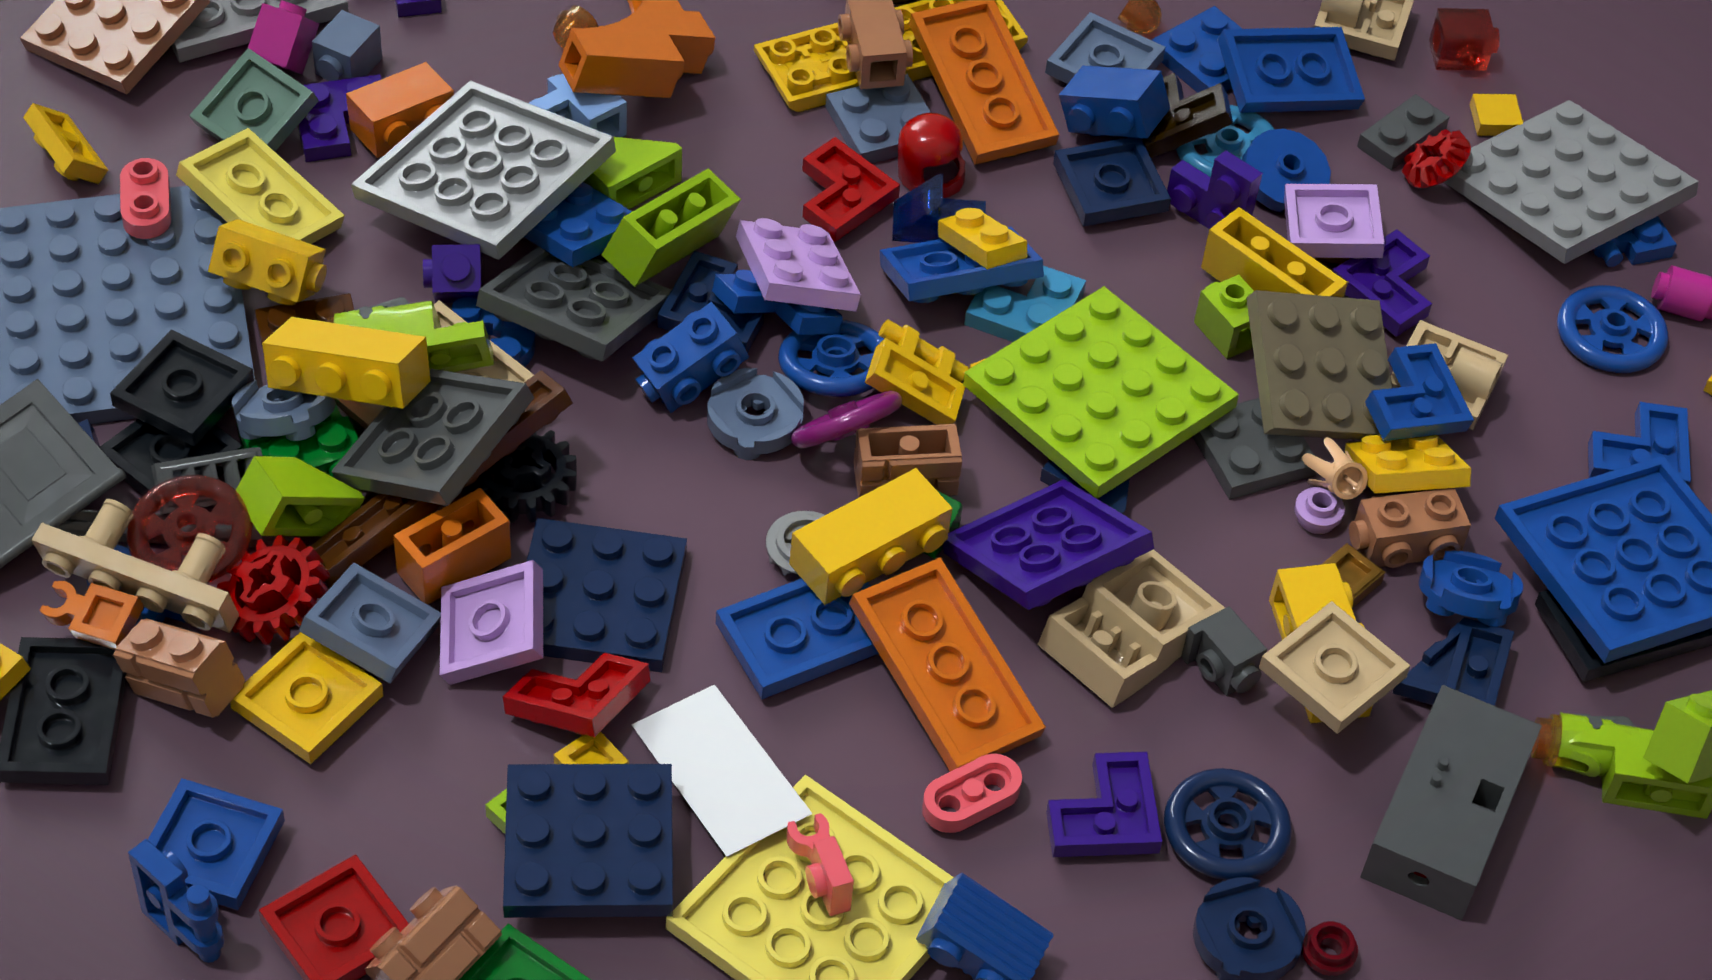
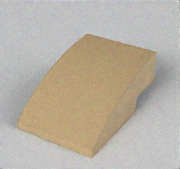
(1127, 626)

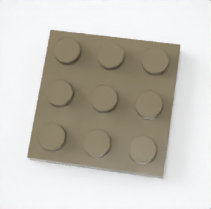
(1317, 363)

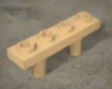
(156, 587)

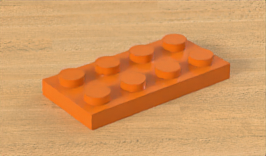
(983, 80)
(946, 664)

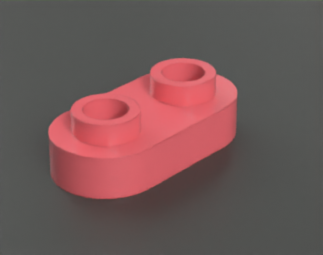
(145, 198)
(967, 793)

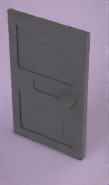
(45, 468)

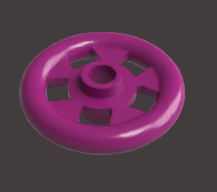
(846, 419)

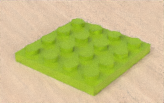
(1100, 391)

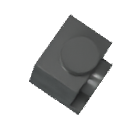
(1225, 651)

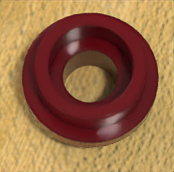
(1332, 936)

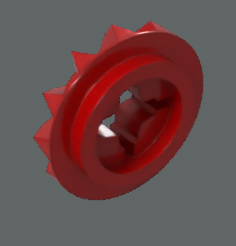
(1424, 165)

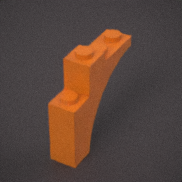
(639, 52)

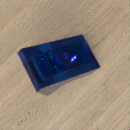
(920, 209)

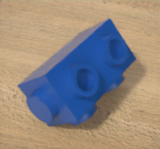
(689, 358)

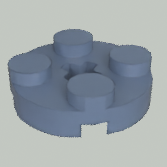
(278, 412)
(748, 433)

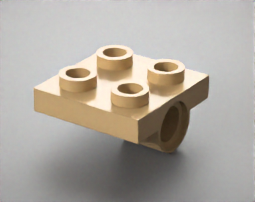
(1368, 24)
(1470, 363)

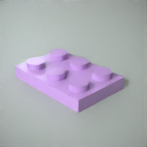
(797, 265)

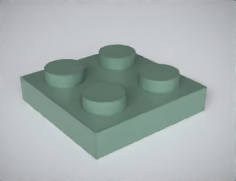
(256, 98)

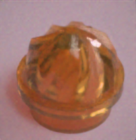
(1141, 16)
(573, 18)

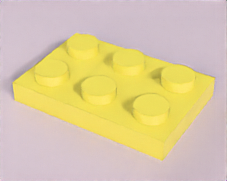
(254, 184)

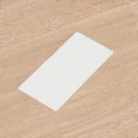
(721, 770)

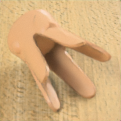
(1342, 476)

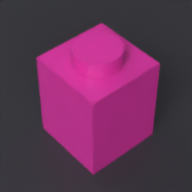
(284, 36)

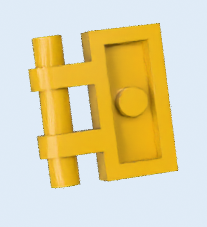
(919, 372)

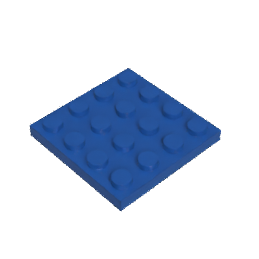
(1621, 555)

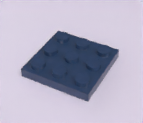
(607, 590)
(588, 841)

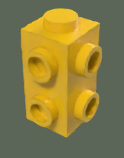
(267, 261)

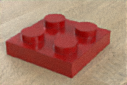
(332, 922)

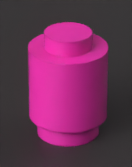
(1684, 293)

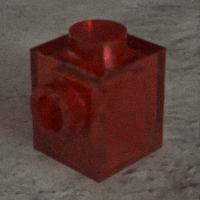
(1463, 39)

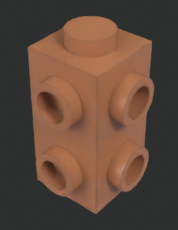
(875, 43)
(1409, 527)

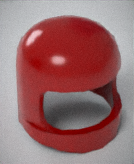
(928, 142)

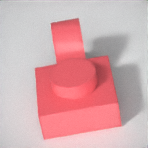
(828, 872)

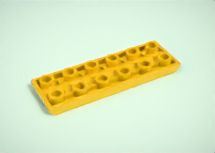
(815, 62)

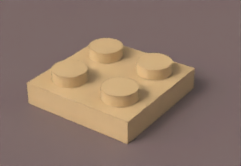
(1334, 667)

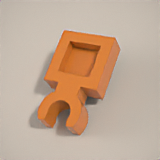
(98, 617)

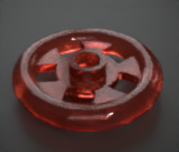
(184, 493)

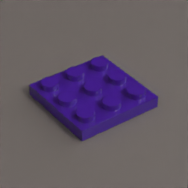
(1047, 544)

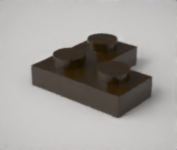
(1188, 117)

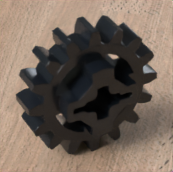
(526, 480)

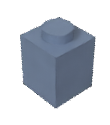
(347, 48)

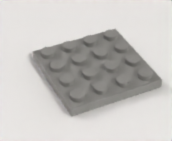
(484, 168)
(1570, 181)

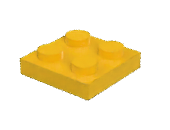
(1409, 464)
(307, 697)

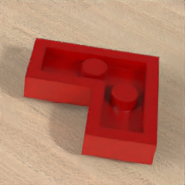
(851, 192)
(582, 703)

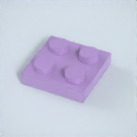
(1334, 220)
(491, 622)

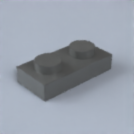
(1400, 130)

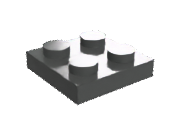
(1246, 457)

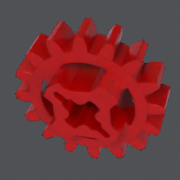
(275, 588)

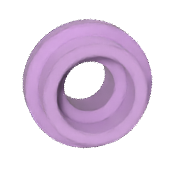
(1319, 510)

